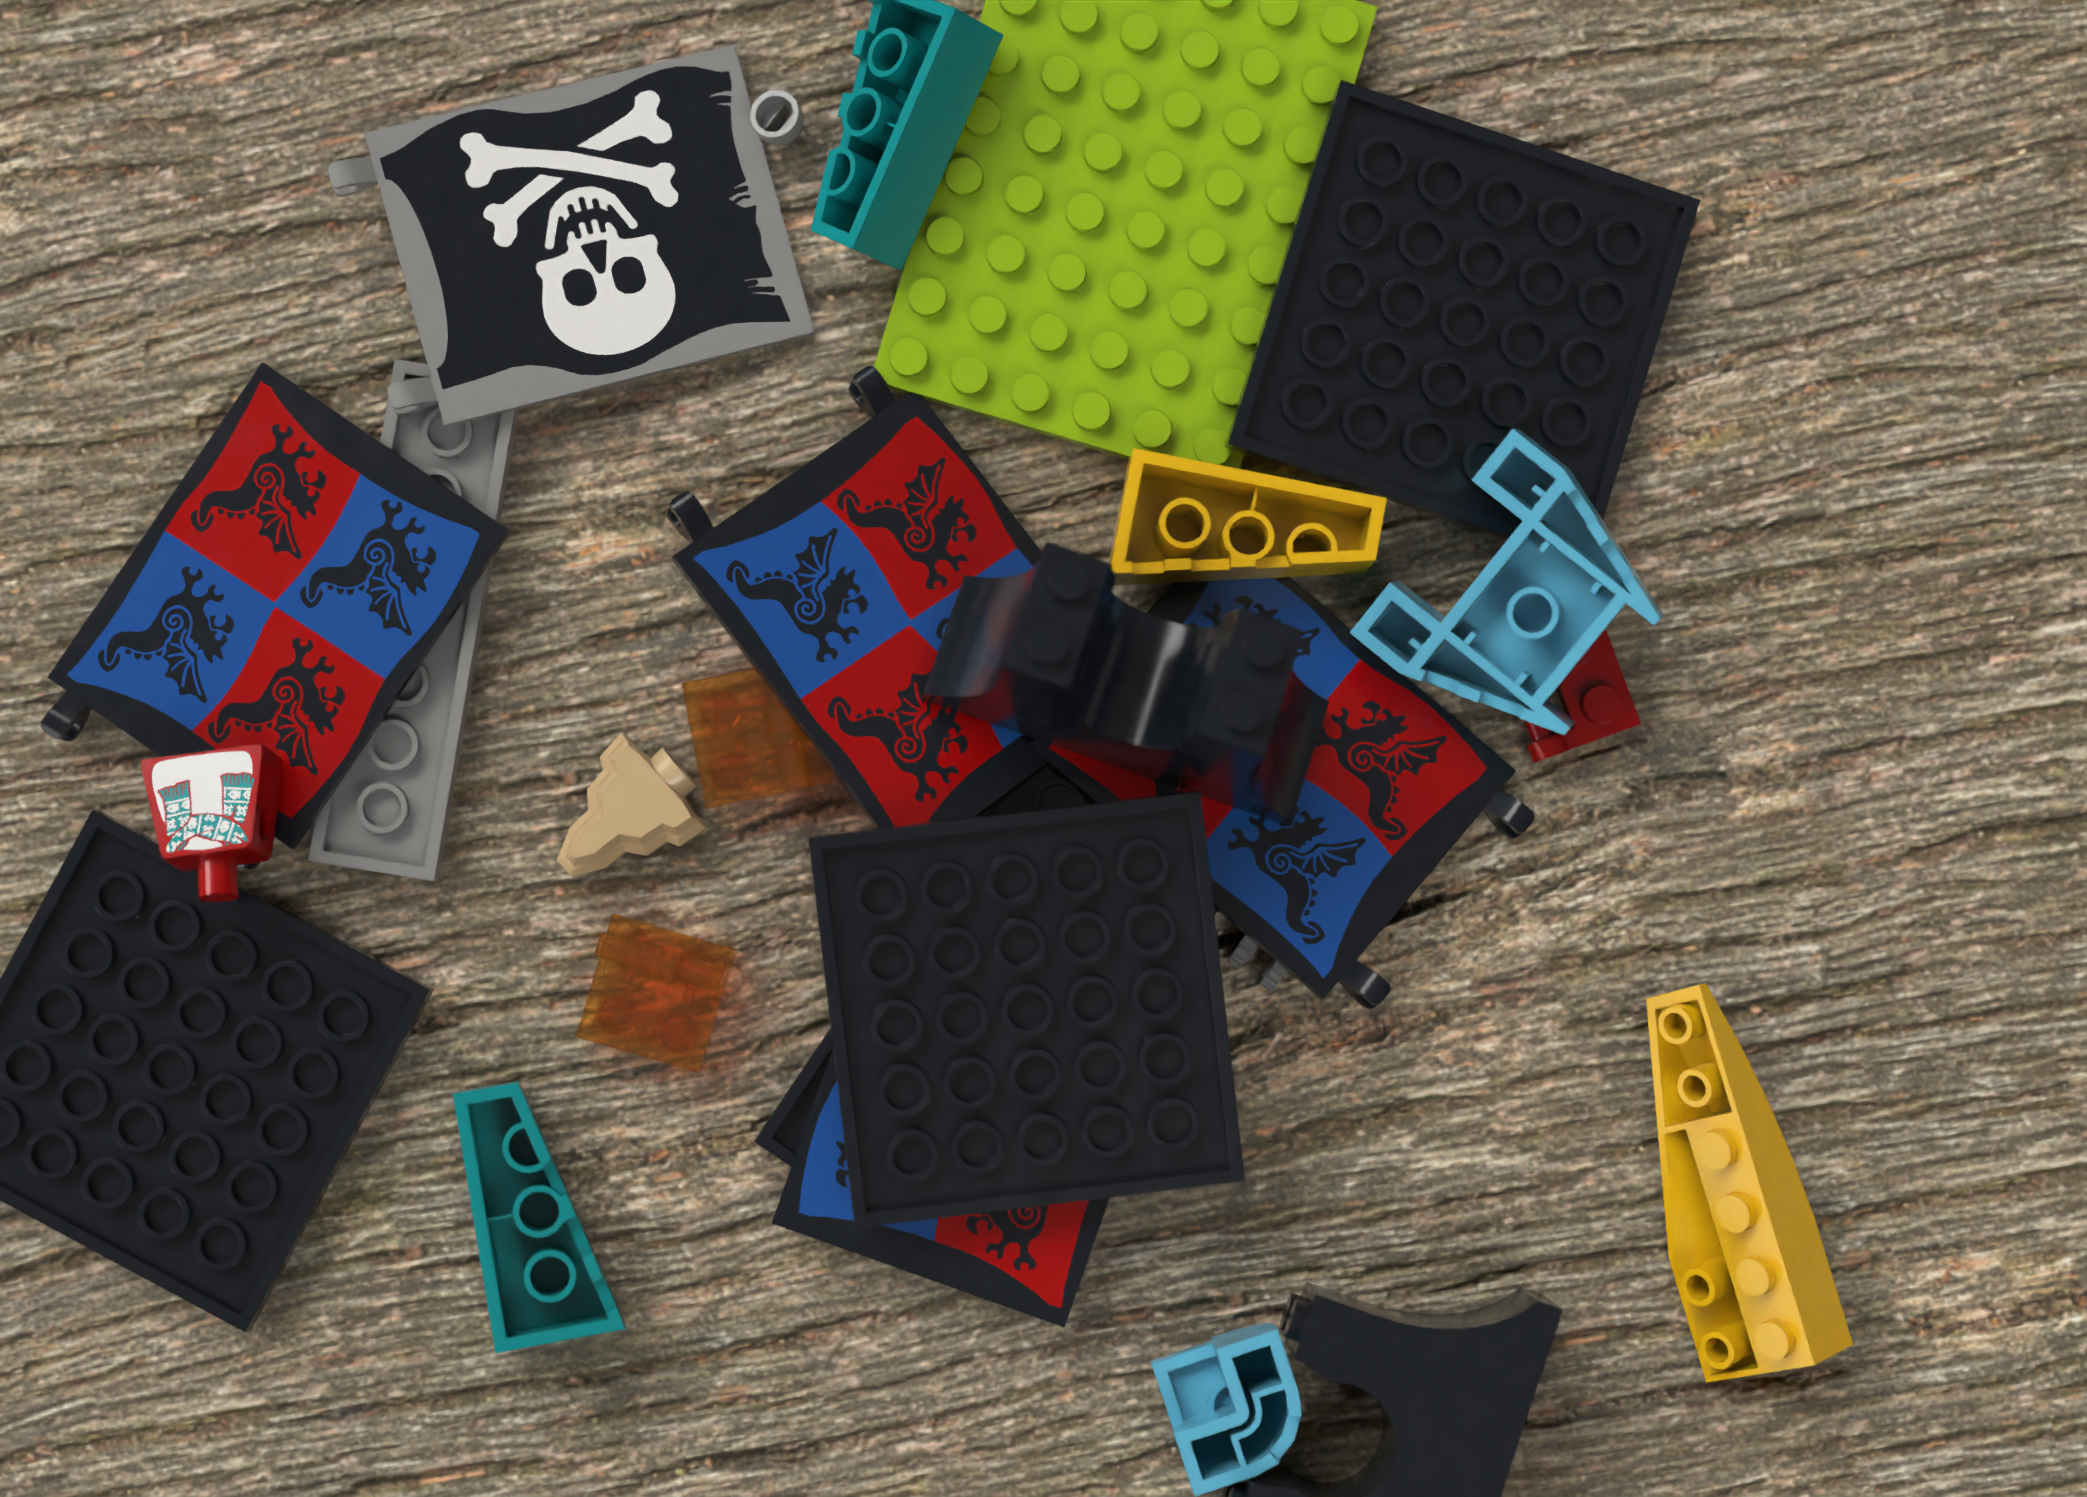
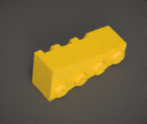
(1231, 523)

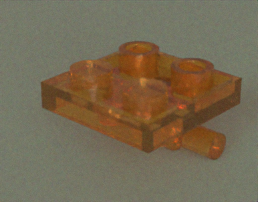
(748, 741)
(656, 992)

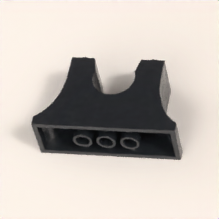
(1135, 691)
(1445, 1383)

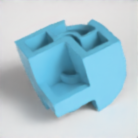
(1230, 1405)

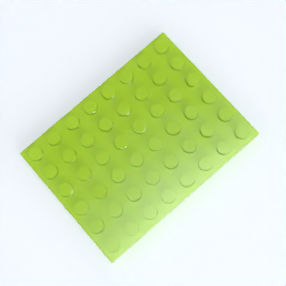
(1120, 216)

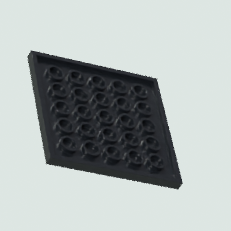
(1452, 297)
(1026, 1008)
(185, 1069)

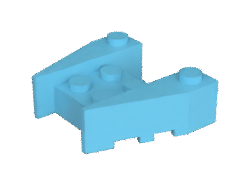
(1528, 608)

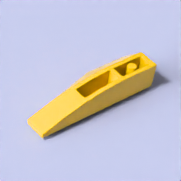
(1735, 1203)

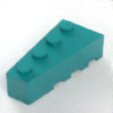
(901, 123)
(529, 1237)

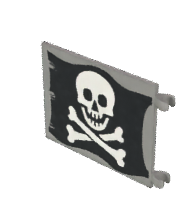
(583, 236)

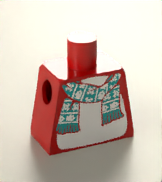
(214, 812)

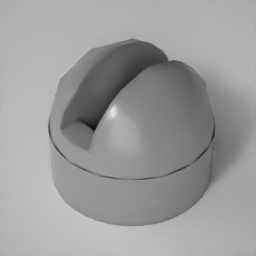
(769, 113)

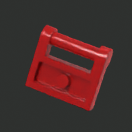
(1594, 698)

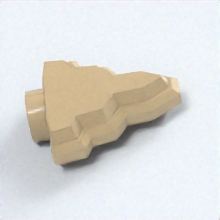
(631, 809)

